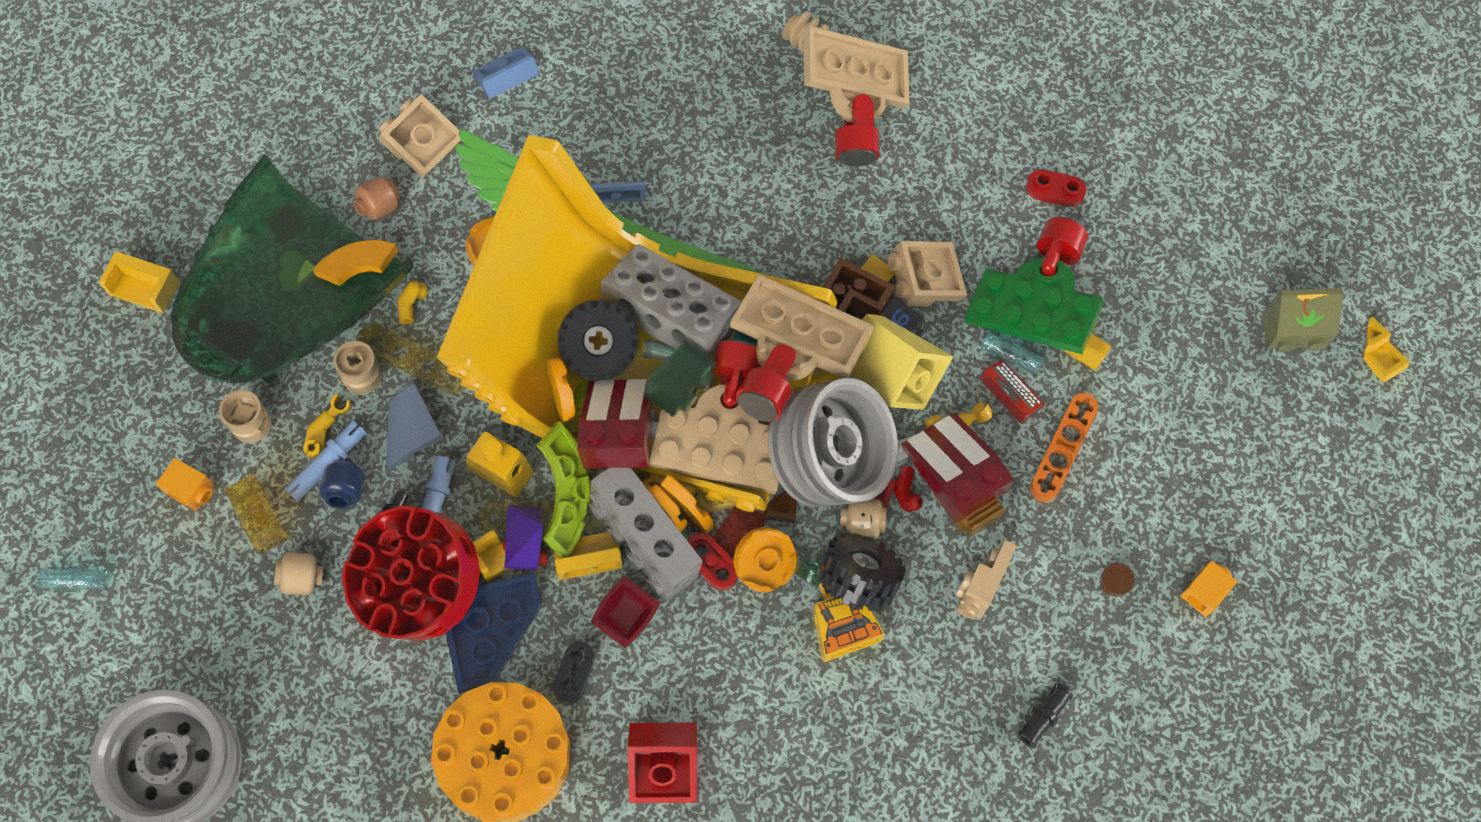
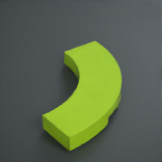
(571, 490)

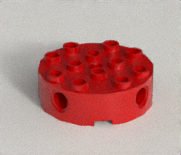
(411, 574)

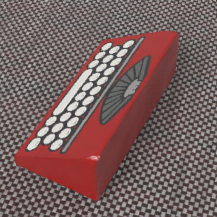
(1011, 390)

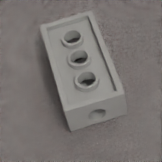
(670, 301)
(644, 531)

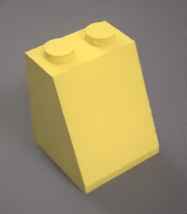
(900, 364)

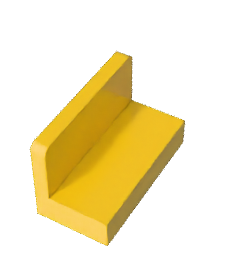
(590, 556)

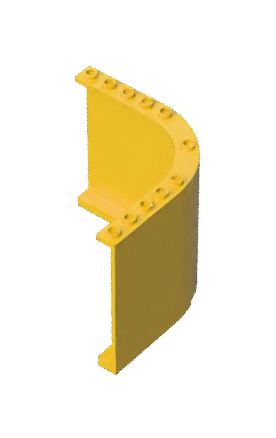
(535, 266)

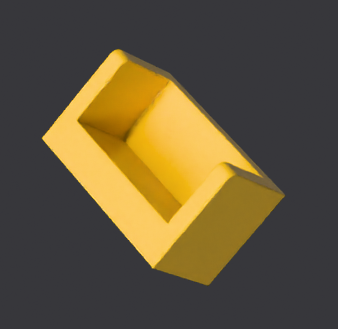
(139, 282)

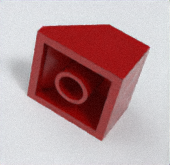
(662, 762)

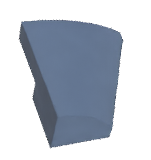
(409, 427)

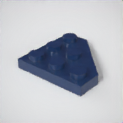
(492, 630)

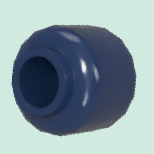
(342, 484)

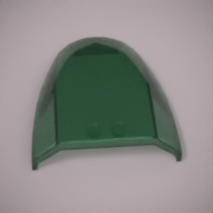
(253, 284)

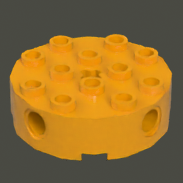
(483, 723)

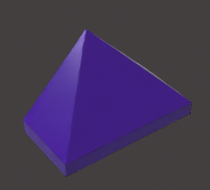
(523, 537)

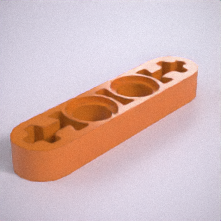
(1064, 447)

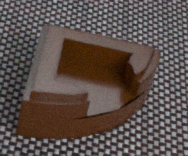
(781, 508)

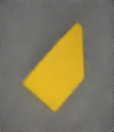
(1381, 354)

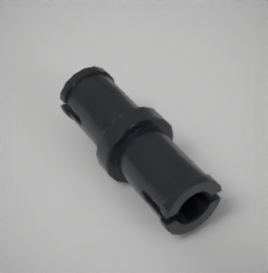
(1045, 715)

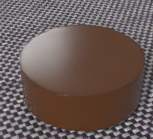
(1117, 580)

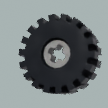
(580, 353)
(861, 571)

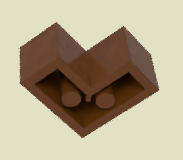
(858, 290)

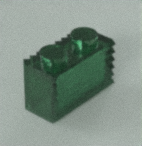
(680, 379)

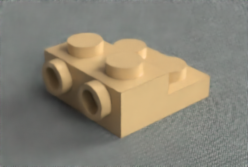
(419, 135)
(926, 273)
(980, 586)

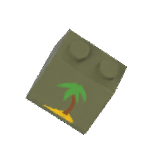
(1303, 318)

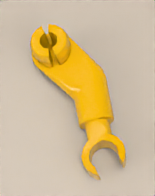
(979, 414)
(317, 430)

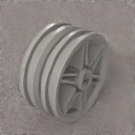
(834, 443)
(124, 740)

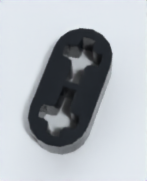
(566, 671)

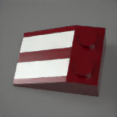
(615, 425)
(958, 466)

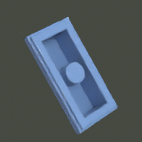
(506, 72)
(620, 191)

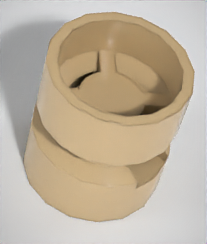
(357, 367)
(245, 416)

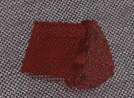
(736, 527)

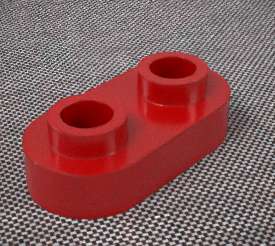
(1056, 188)
(714, 561)

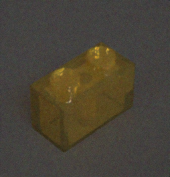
(257, 513)

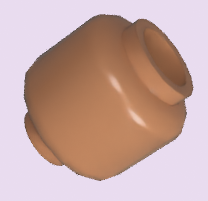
(376, 198)

